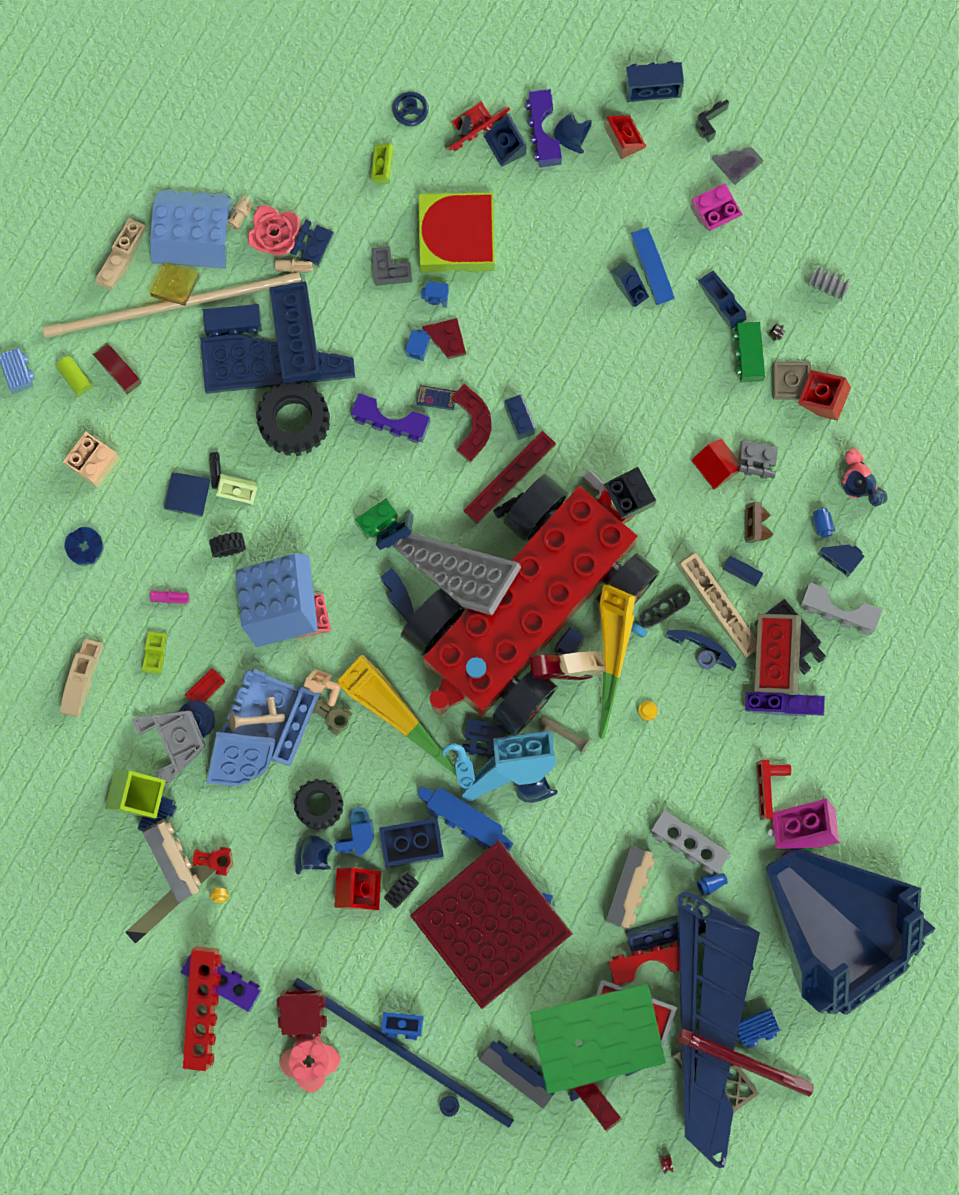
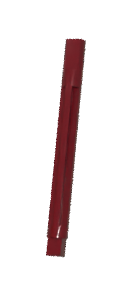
(781, 1077)

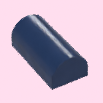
(742, 571)

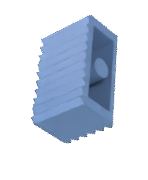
(16, 370)

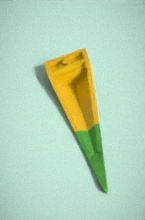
(617, 621)
(373, 691)

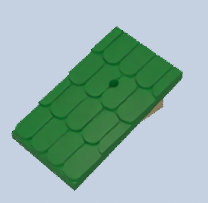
(616, 1036)

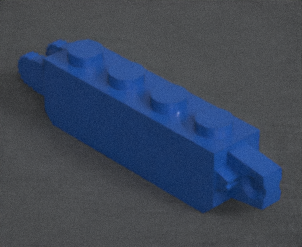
(464, 817)

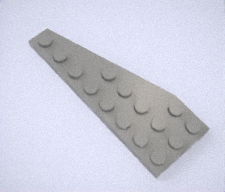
(464, 574)

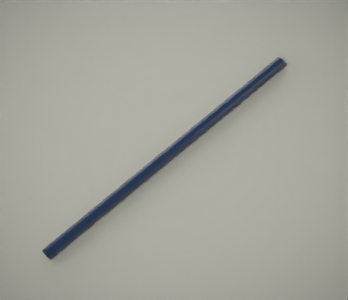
(411, 1057)

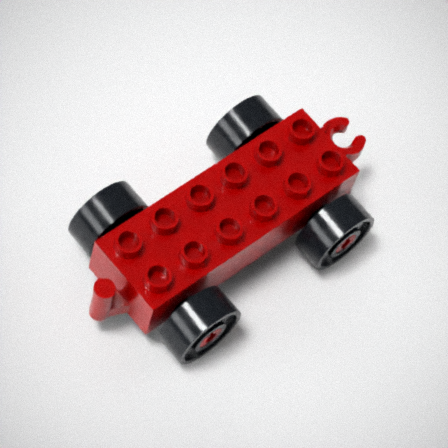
(566, 560)

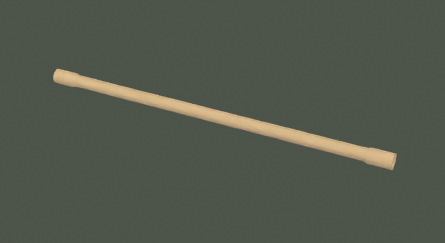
(59, 329)

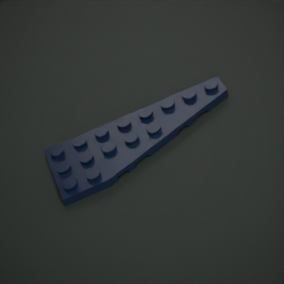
(253, 363)

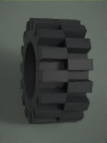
(227, 544)
(401, 890)

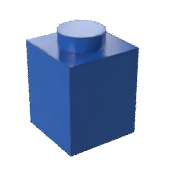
(418, 345)

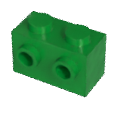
(376, 519)

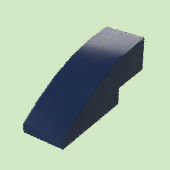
(722, 299)
(399, 596)

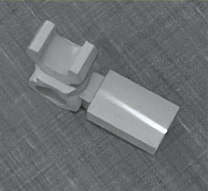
(594, 482)

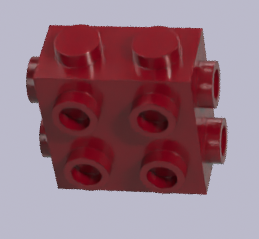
(301, 1012)

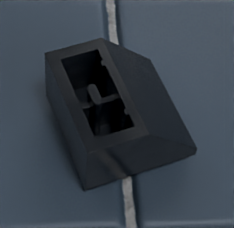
(630, 493)

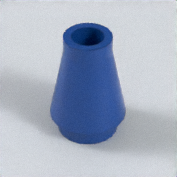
(709, 884)

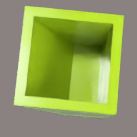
(135, 794)

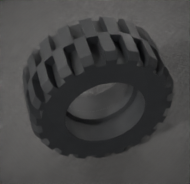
(286, 395)

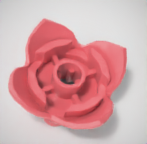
(267, 220)
(325, 1062)

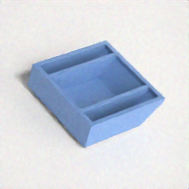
(277, 599)

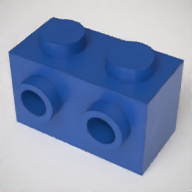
(403, 1024)

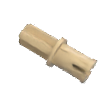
(293, 266)

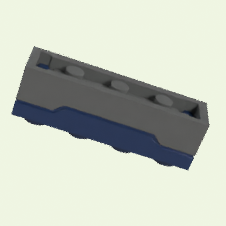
(517, 1073)

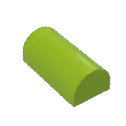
(382, 163)
(73, 375)

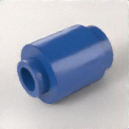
(823, 523)

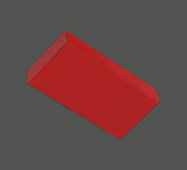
(206, 686)

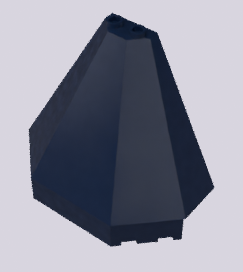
(844, 928)

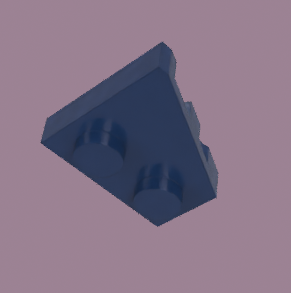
(395, 532)

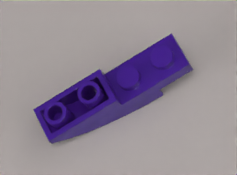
(785, 704)

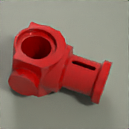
(213, 860)

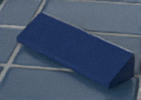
(657, 933)

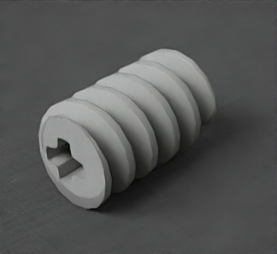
(829, 282)

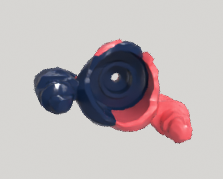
(857, 472)

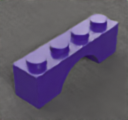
(548, 149)
(412, 426)

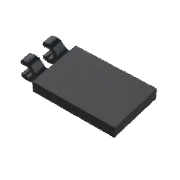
(808, 640)

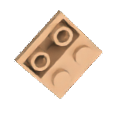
(91, 459)

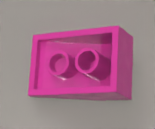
(806, 826)

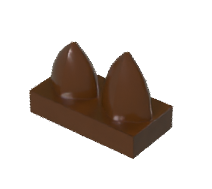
(754, 517)

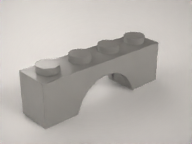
(818, 601)

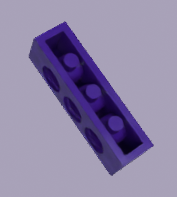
(246, 1000)

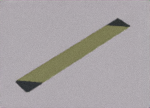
(162, 908)

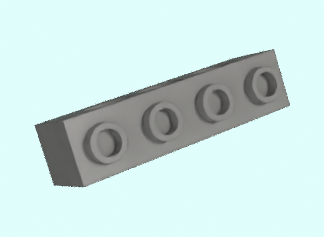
(718, 854)

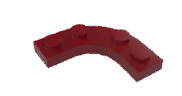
(480, 419)

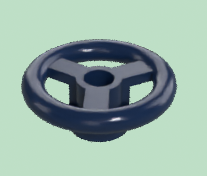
(410, 101)

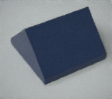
(506, 141)

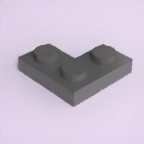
(386, 272)

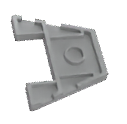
(180, 737)

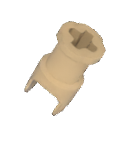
(240, 212)

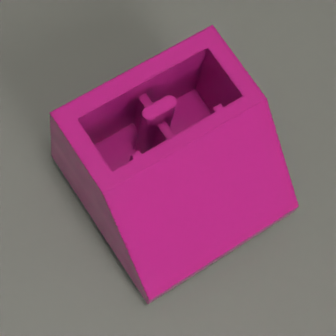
(715, 207)

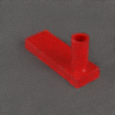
(764, 774)

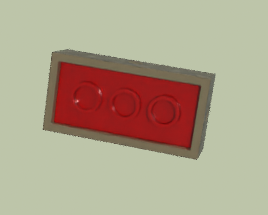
(777, 653)

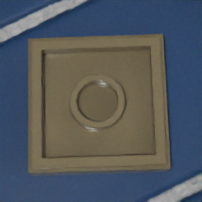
(789, 379)

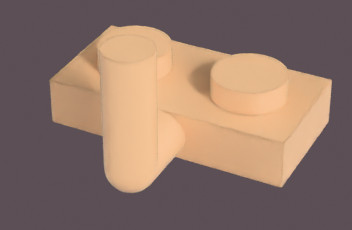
(319, 681)

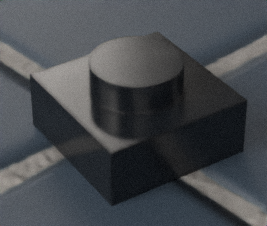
(464, 126)

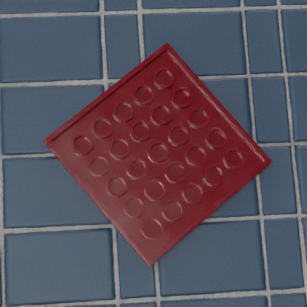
(491, 924)

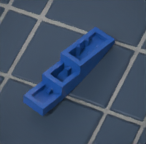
(652, 266)

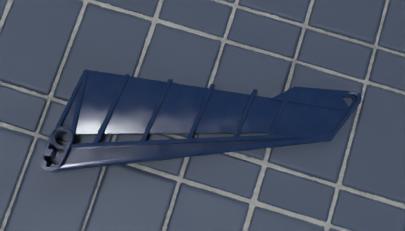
(725, 981)

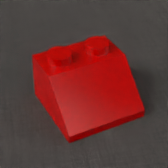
(825, 394)
(357, 889)

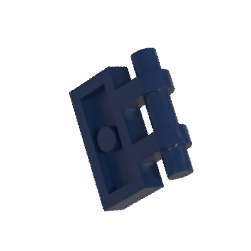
(317, 244)
(482, 732)

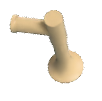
(235, 721)

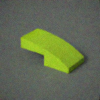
(154, 653)

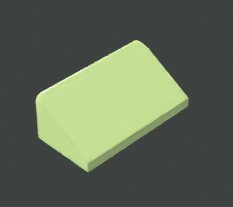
(236, 489)

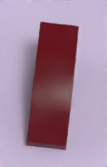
(117, 368)

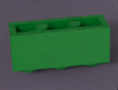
(749, 352)

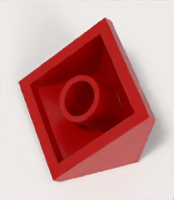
(624, 135)
(716, 463)

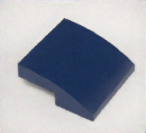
(187, 494)

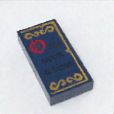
(436, 397)

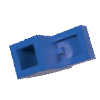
(363, 836)

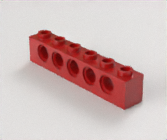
(192, 1057)

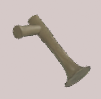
(551, 725)

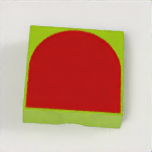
(456, 232)

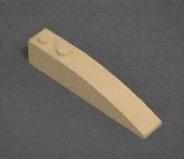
(717, 603)

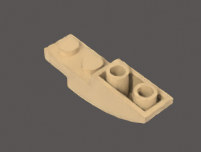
(121, 255)
(583, 664)
(80, 677)

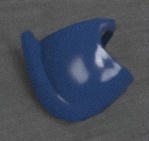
(571, 133)
(535, 791)
(312, 854)

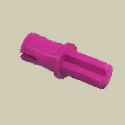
(169, 597)

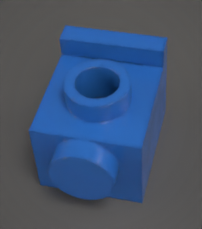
(436, 293)

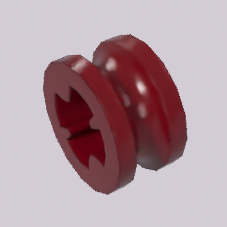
(666, 1163)

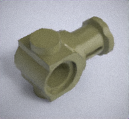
(332, 715)

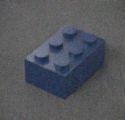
(654, 81)
(411, 843)

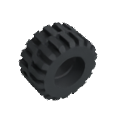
(310, 789)

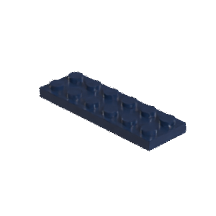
(295, 332)

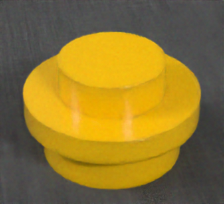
(647, 710)
(219, 895)

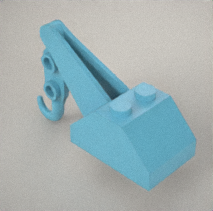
(516, 759)

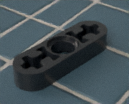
(674, 596)

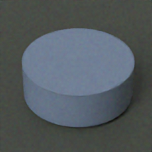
(706, 659)

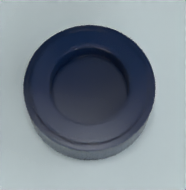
(449, 1106)

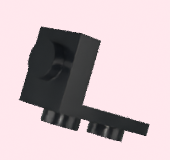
(704, 127)

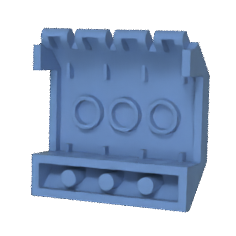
(190, 229)
(292, 701)

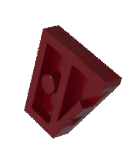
(447, 337)

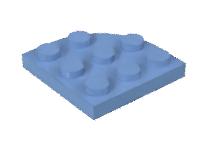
(238, 758)

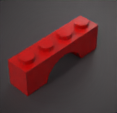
(624, 969)

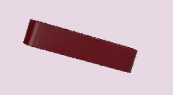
(549, 668)

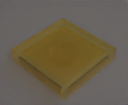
(174, 284)

